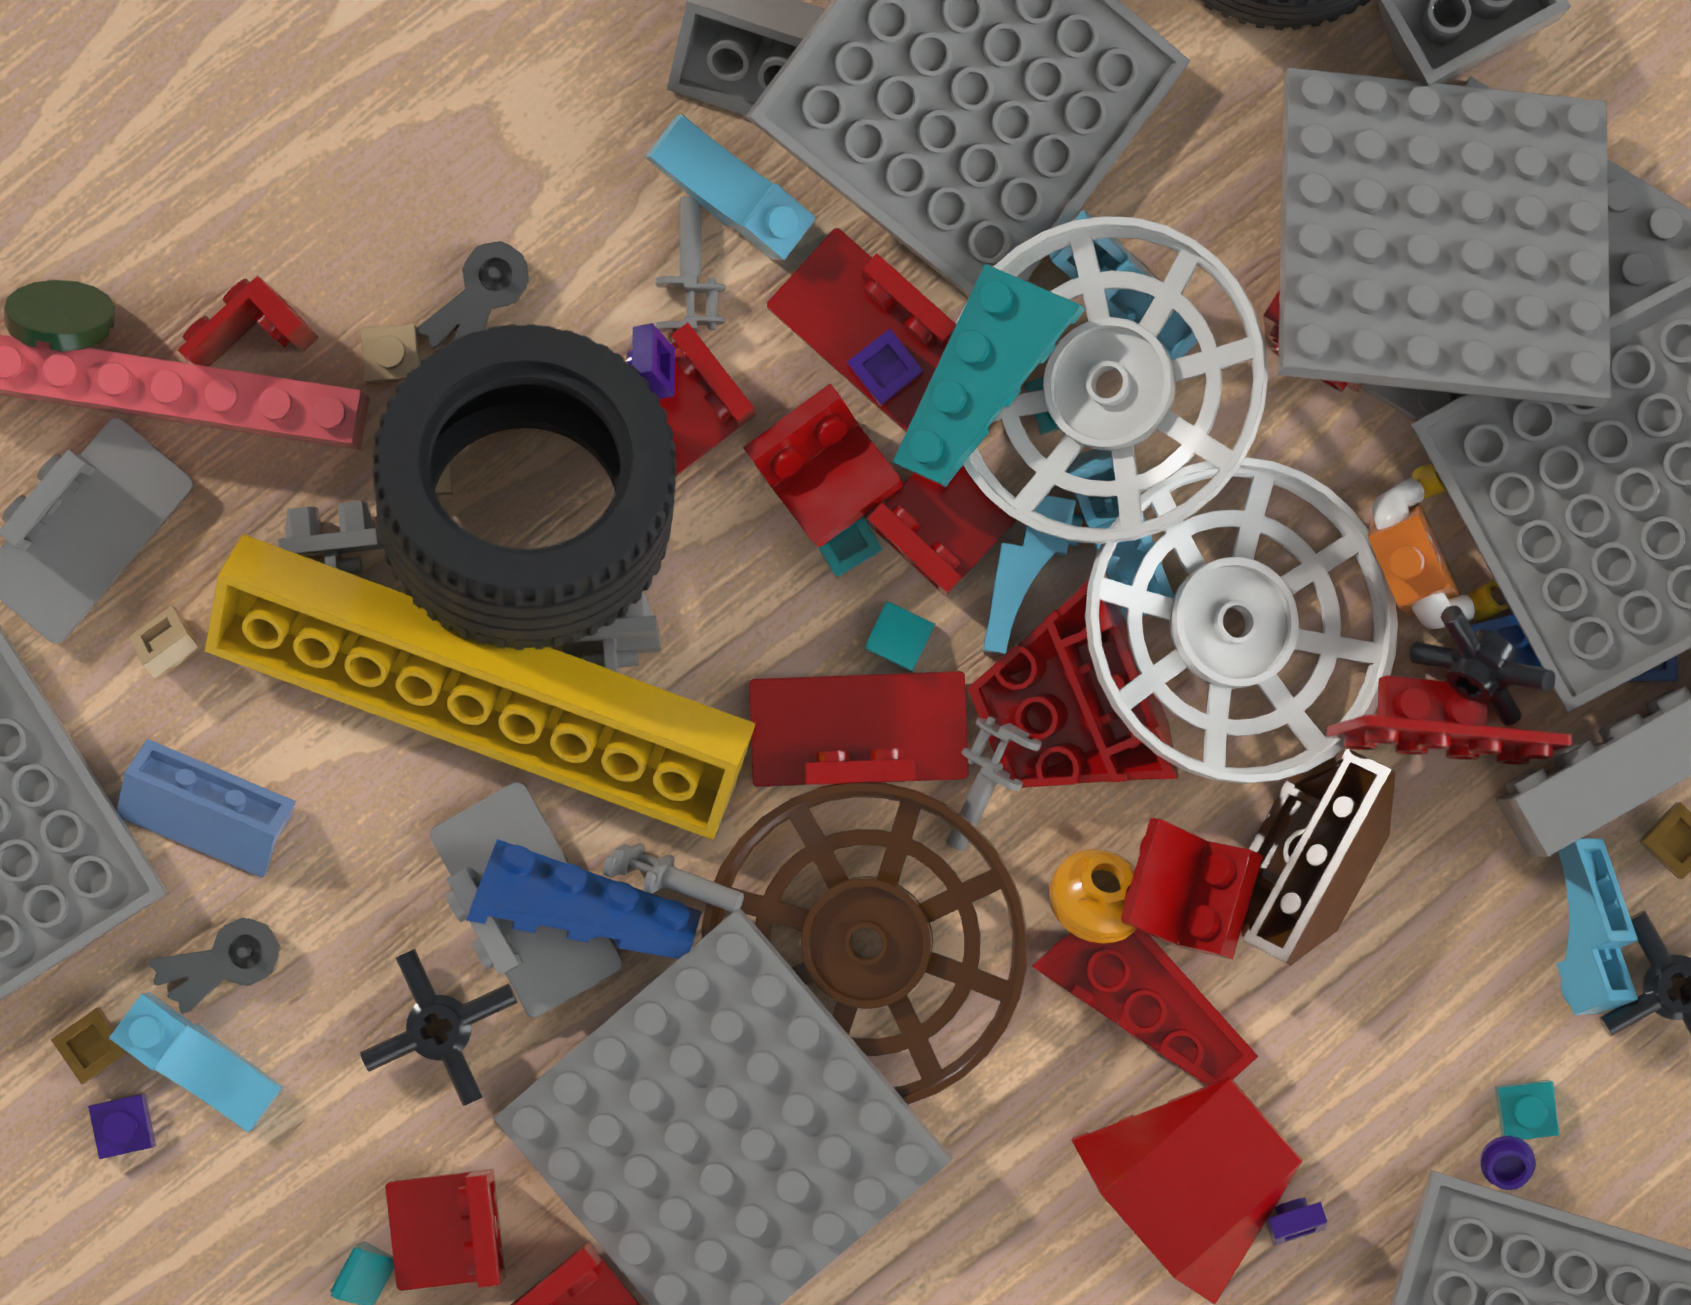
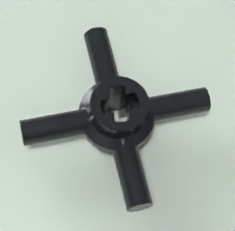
(1482, 666)
(1655, 983)
(433, 1048)

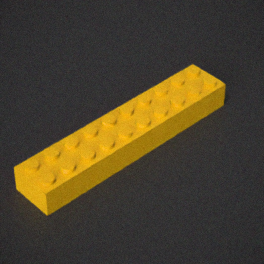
(505, 703)

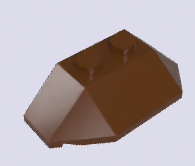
(1317, 853)

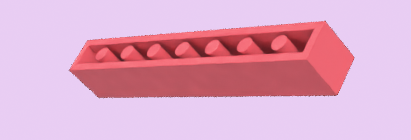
(184, 393)

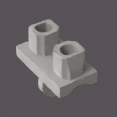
(355, 535)
(621, 641)

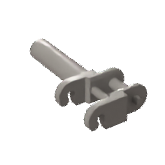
(690, 272)
(990, 773)
(663, 874)

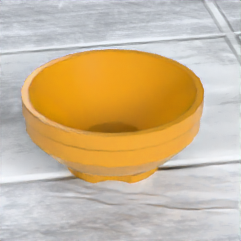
(1084, 907)

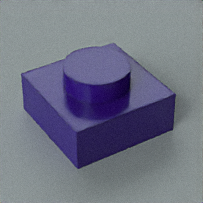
(653, 359)
(885, 367)
(122, 1126)
(1296, 1220)

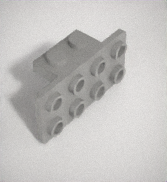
(85, 526)
(539, 965)

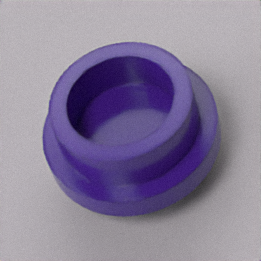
(1507, 1162)

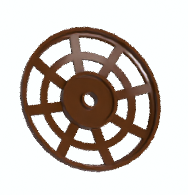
(895, 916)

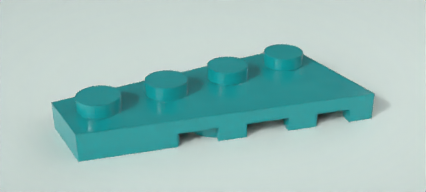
(989, 356)

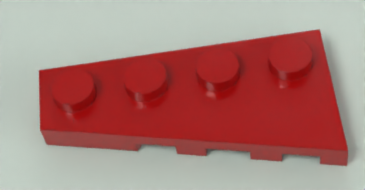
(1151, 1000)

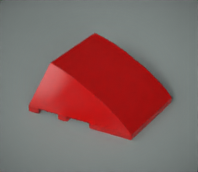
(1055, 696)
(1193, 1180)

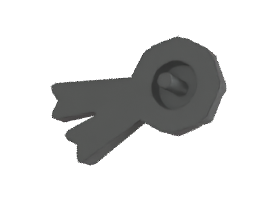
(493, 279)
(241, 953)

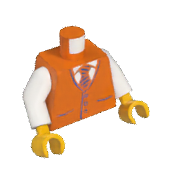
(1414, 557)

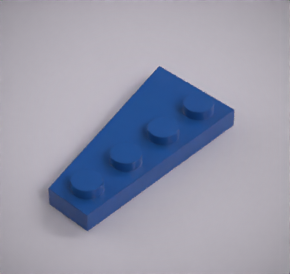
(563, 896)

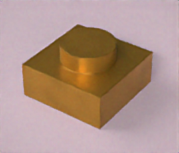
(1671, 840)
(88, 1046)

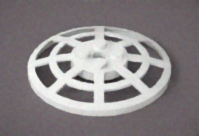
(1147, 385)
(1269, 618)

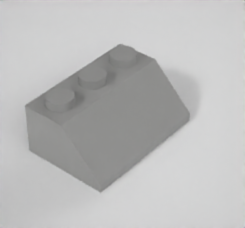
(1452, 36)
(736, 48)

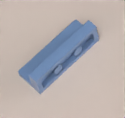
(203, 807)

